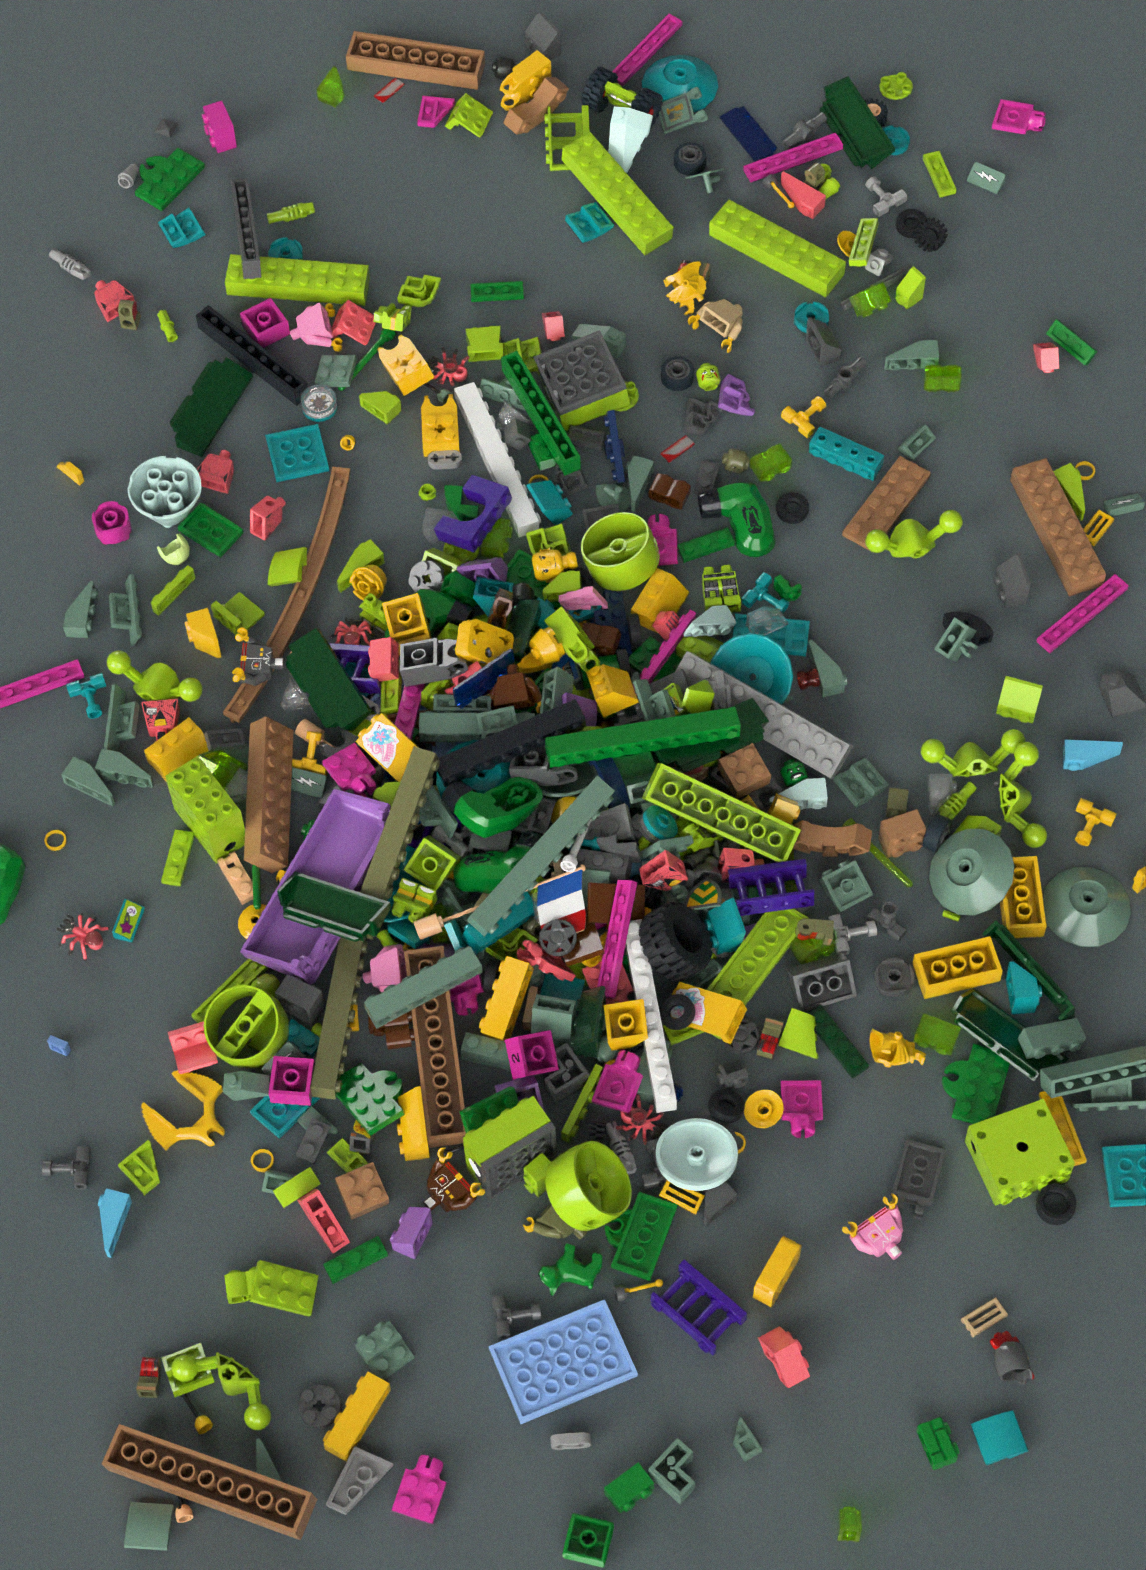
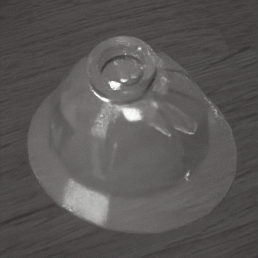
(508, 413)
(293, 697)

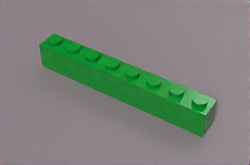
(541, 413)

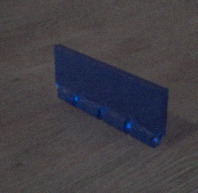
(748, 133)
(484, 678)

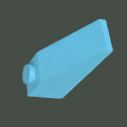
(1083, 753)
(113, 1213)

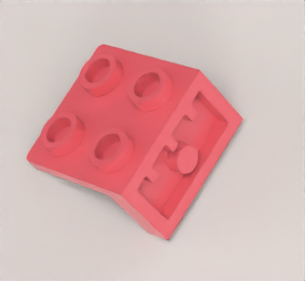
(353, 322)
(191, 1048)

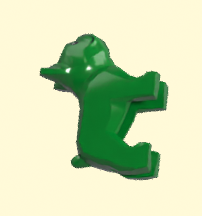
(570, 1270)

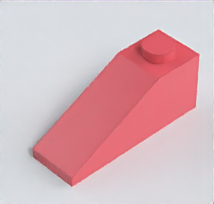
(804, 197)
(323, 1220)

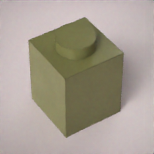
(896, 802)

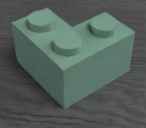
(669, 1474)

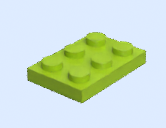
(284, 1288)

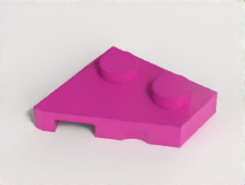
(434, 110)

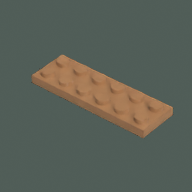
(887, 500)

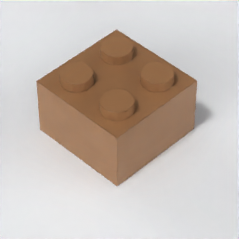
(744, 771)
(902, 834)
(362, 1190)

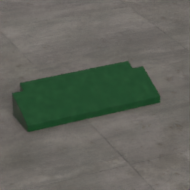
(855, 123)
(209, 406)
(327, 682)
(697, 755)
(332, 907)
(1028, 963)
(999, 1033)

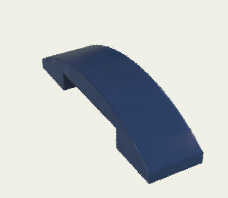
(610, 774)

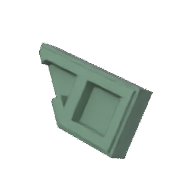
(306, 1118)
(745, 1441)

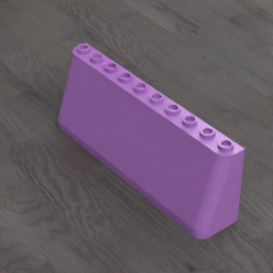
(334, 851)

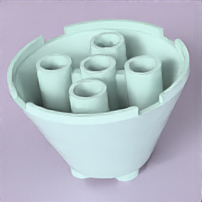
(165, 489)

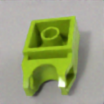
(573, 638)

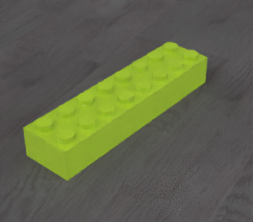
(617, 193)
(777, 248)
(301, 280)
(720, 813)

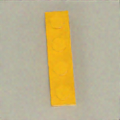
(1063, 1121)

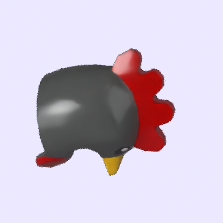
(1010, 1356)

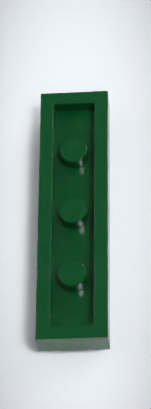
(838, 1043)

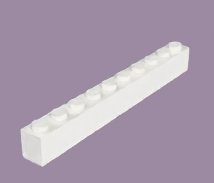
(496, 458)
(655, 1045)

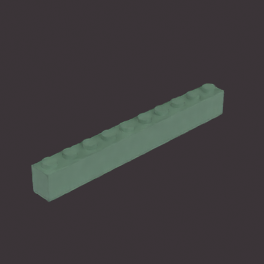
(540, 856)

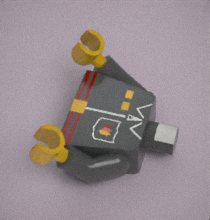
(256, 660)

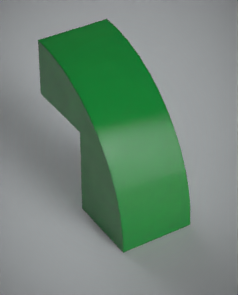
(454, 503)

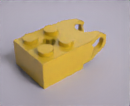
(525, 79)
(405, 365)
(439, 426)
(413, 629)

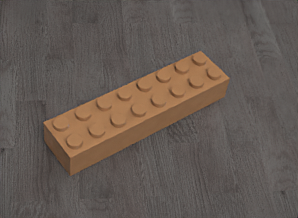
(415, 60)
(1057, 527)
(268, 795)

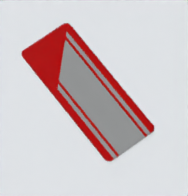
(391, 88)
(677, 448)

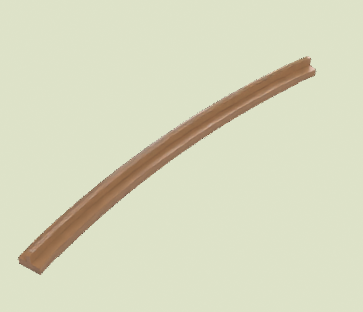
(302, 590)

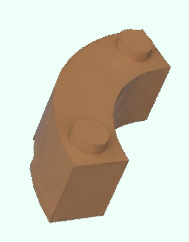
(527, 116)
(833, 840)

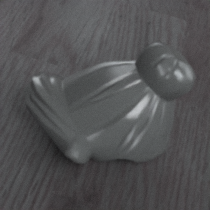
(708, 869)

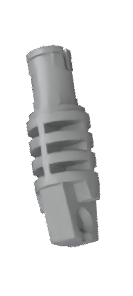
(70, 264)
(620, 1147)

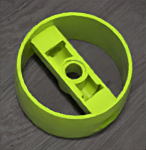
(620, 562)
(236, 1037)
(588, 1186)

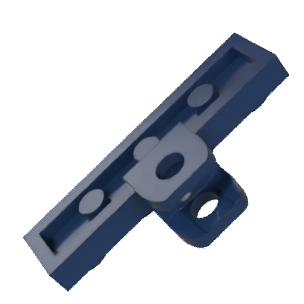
(614, 447)
(614, 617)

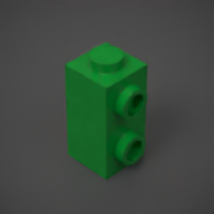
(459, 588)

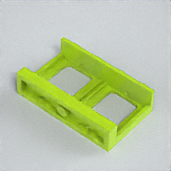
(581, 126)

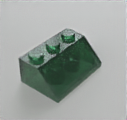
(524, 626)
(589, 1022)

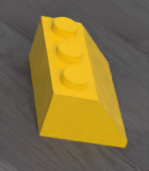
(660, 594)
(611, 689)
(176, 748)
(413, 1126)

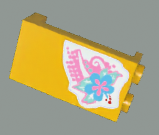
(387, 745)
(714, 1011)

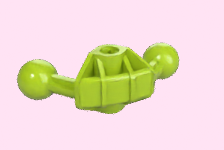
(911, 537)
(157, 681)
(970, 758)
(1016, 798)
(234, 1381)

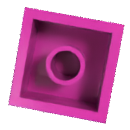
(219, 127)
(265, 323)
(531, 1054)
(291, 1080)

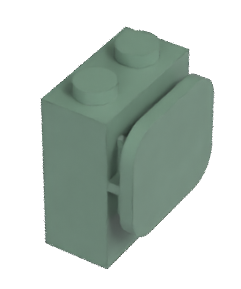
(554, 1015)

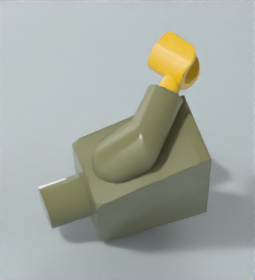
(551, 1225)

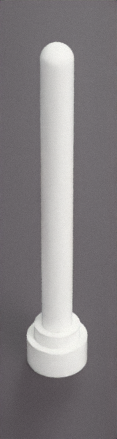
(570, 861)

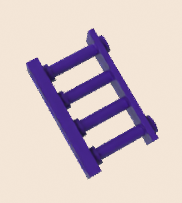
(359, 655)
(771, 873)
(702, 1287)

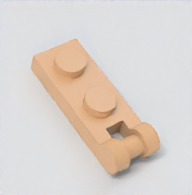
(237, 877)

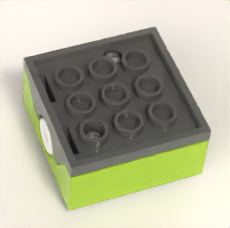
(581, 380)
(507, 1144)

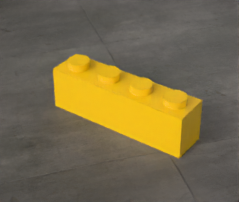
(356, 1416)

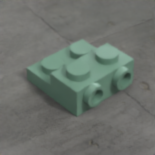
(845, 885)
(384, 1350)

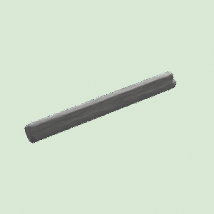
(888, 281)

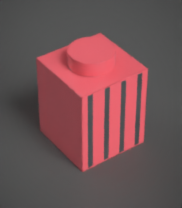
(665, 623)

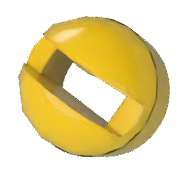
(344, 442)

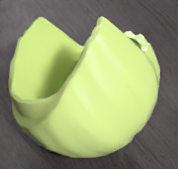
(176, 551)

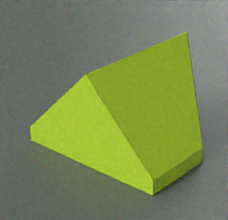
(698, 697)

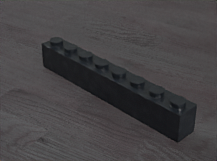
(251, 354)
(510, 743)

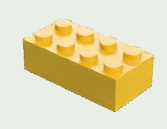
(1023, 905)
(957, 967)
(506, 999)

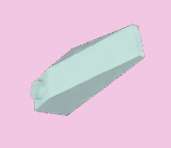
(627, 133)

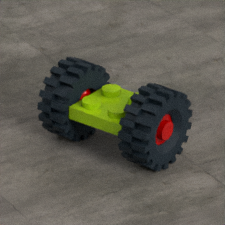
(604, 89)

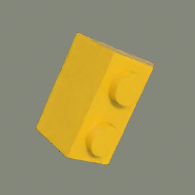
(202, 632)
(625, 1024)

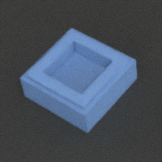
(58, 1045)

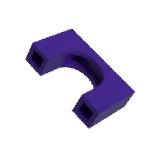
(471, 533)

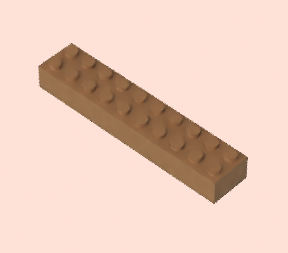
(437, 1058)
(210, 1481)

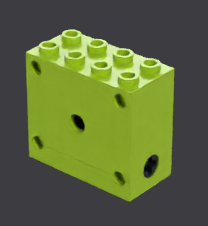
(206, 809)
(1019, 1152)

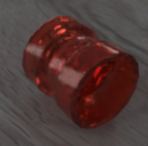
(808, 679)

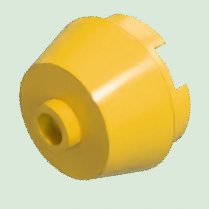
(368, 580)
(546, 647)

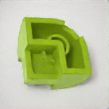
(419, 291)
(551, 538)
(509, 944)

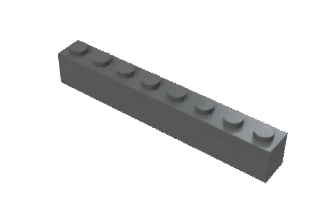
(246, 228)

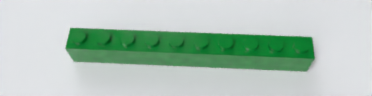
(642, 737)

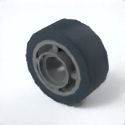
(690, 158)
(677, 373)
(937, 832)

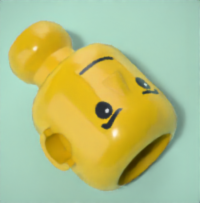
(550, 563)

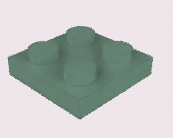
(336, 370)
(672, 845)

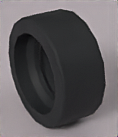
(1062, 1190)

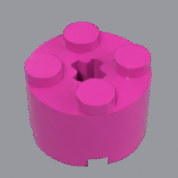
(111, 523)

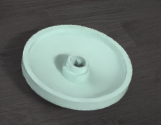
(696, 1154)

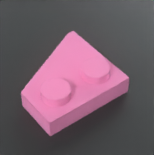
(582, 599)

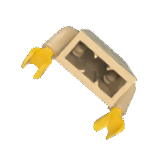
(722, 318)

